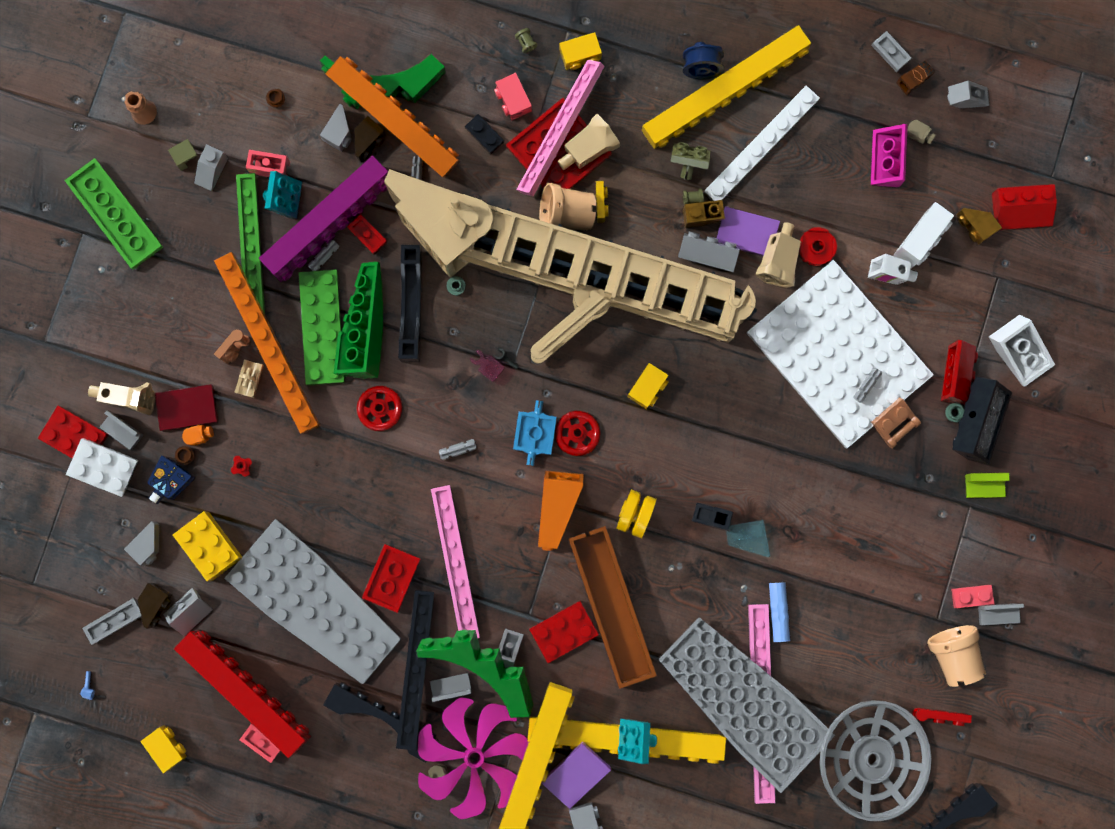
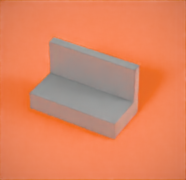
(121, 430)
(187, 612)
(999, 614)
(450, 687)

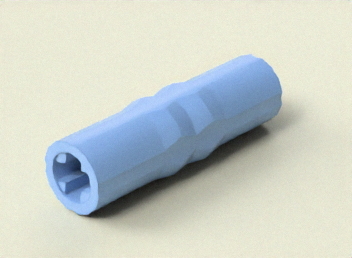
(779, 612)

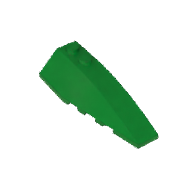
(361, 337)

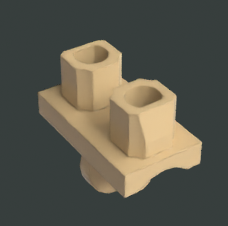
(249, 378)

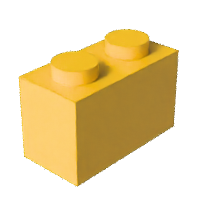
(579, 50)
(648, 385)
(164, 748)

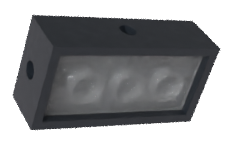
(982, 420)

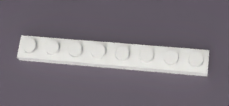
(761, 145)

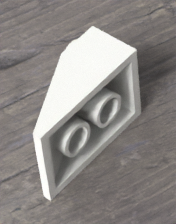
(1022, 349)

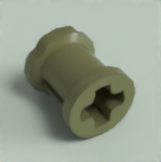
(526, 40)
(693, 197)

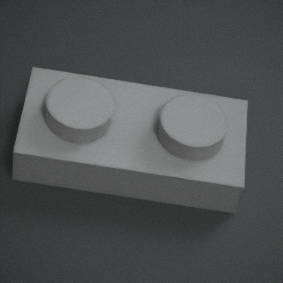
(891, 51)

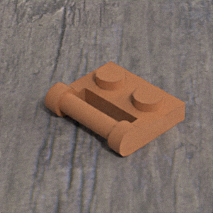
(231, 346)
(892, 418)

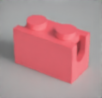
(513, 97)
(266, 162)

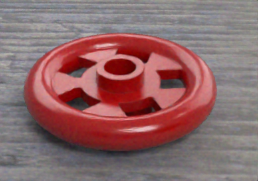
(377, 424)
(581, 449)

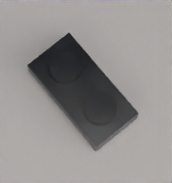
(484, 134)

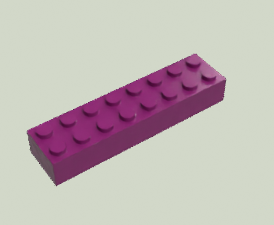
(325, 220)

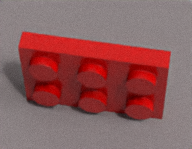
(66, 430)
(391, 578)
(563, 632)

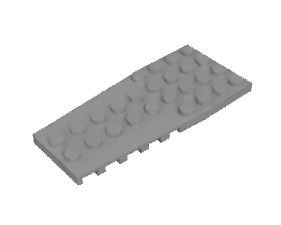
(312, 602)
(746, 704)

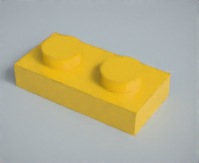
(602, 209)

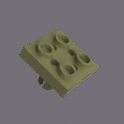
(690, 158)

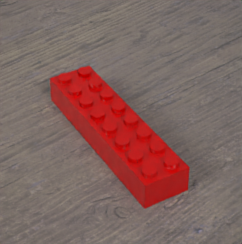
(243, 692)

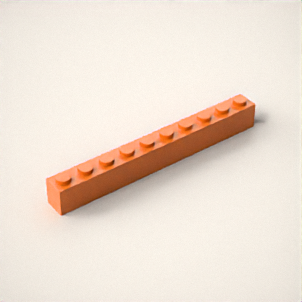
(266, 342)

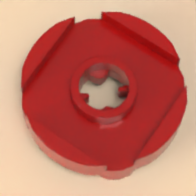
(825, 239)

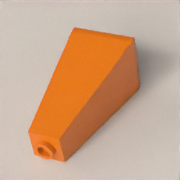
(558, 502)

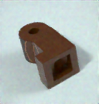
(915, 77)

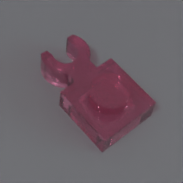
(489, 367)

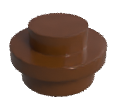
(275, 98)
(184, 455)

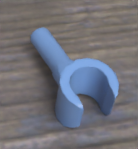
(86, 692)

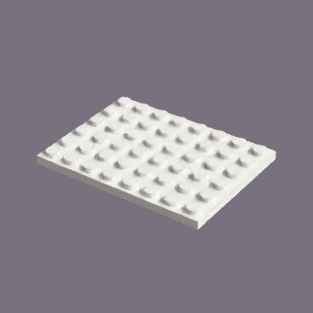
(828, 344)

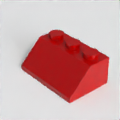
(1025, 206)
(959, 372)

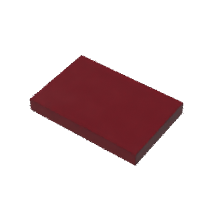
(186, 407)

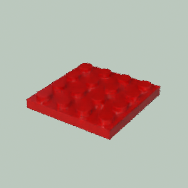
(528, 141)

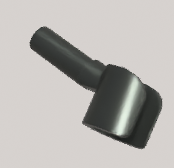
(504, 358)

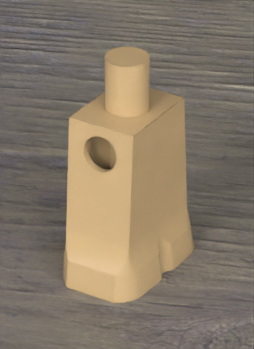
(589, 144)
(780, 258)
(135, 398)

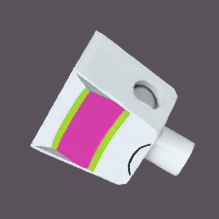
(891, 270)

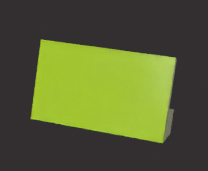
(986, 485)

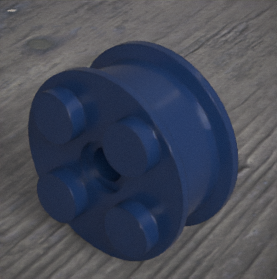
(703, 61)

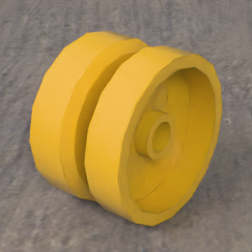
(635, 513)

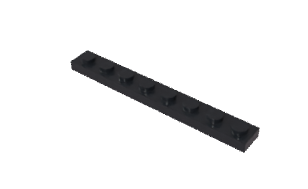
(414, 672)

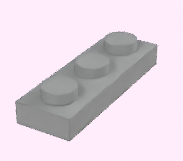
(112, 621)

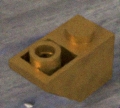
(703, 213)
(978, 223)

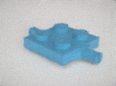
(534, 433)

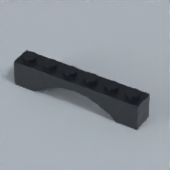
(410, 303)
(345, 701)
(972, 803)

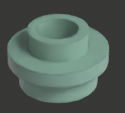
(460, 289)
(960, 410)

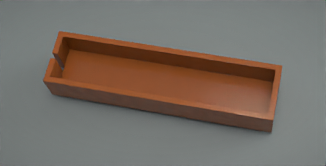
(612, 607)

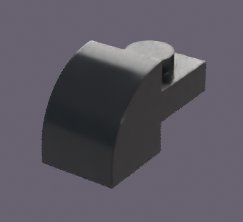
(712, 516)

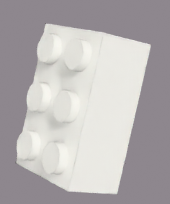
(925, 235)
(102, 467)

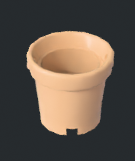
(567, 207)
(958, 654)

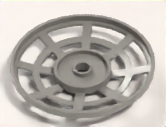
(884, 762)

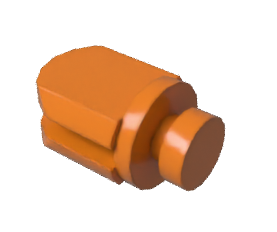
(197, 435)

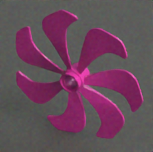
(432, 751)

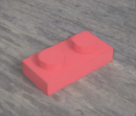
(972, 596)
(259, 743)

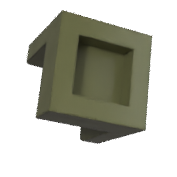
(182, 153)

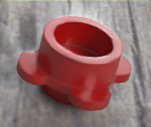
(246, 466)

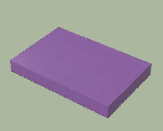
(746, 230)
(576, 775)

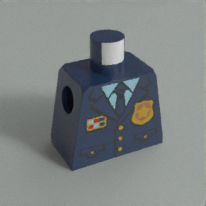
(168, 480)

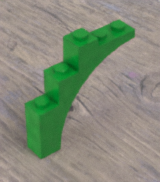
(411, 82)
(487, 663)

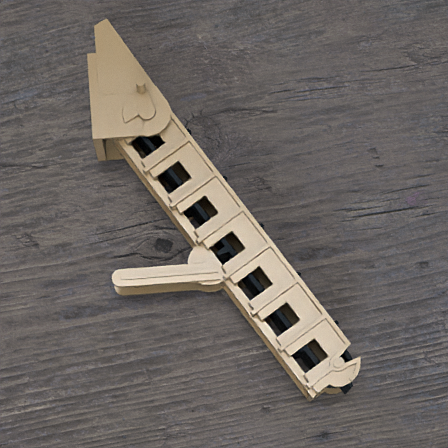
(461, 228)

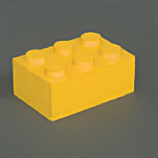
(207, 546)

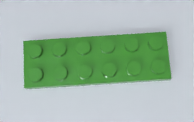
(113, 213)
(320, 325)

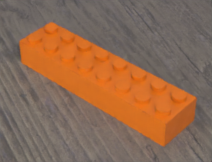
(389, 113)

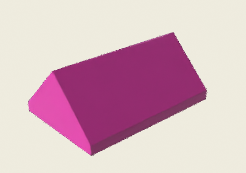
(889, 156)

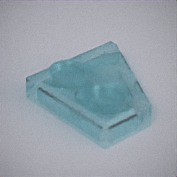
(749, 537)

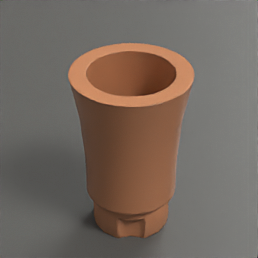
(141, 109)

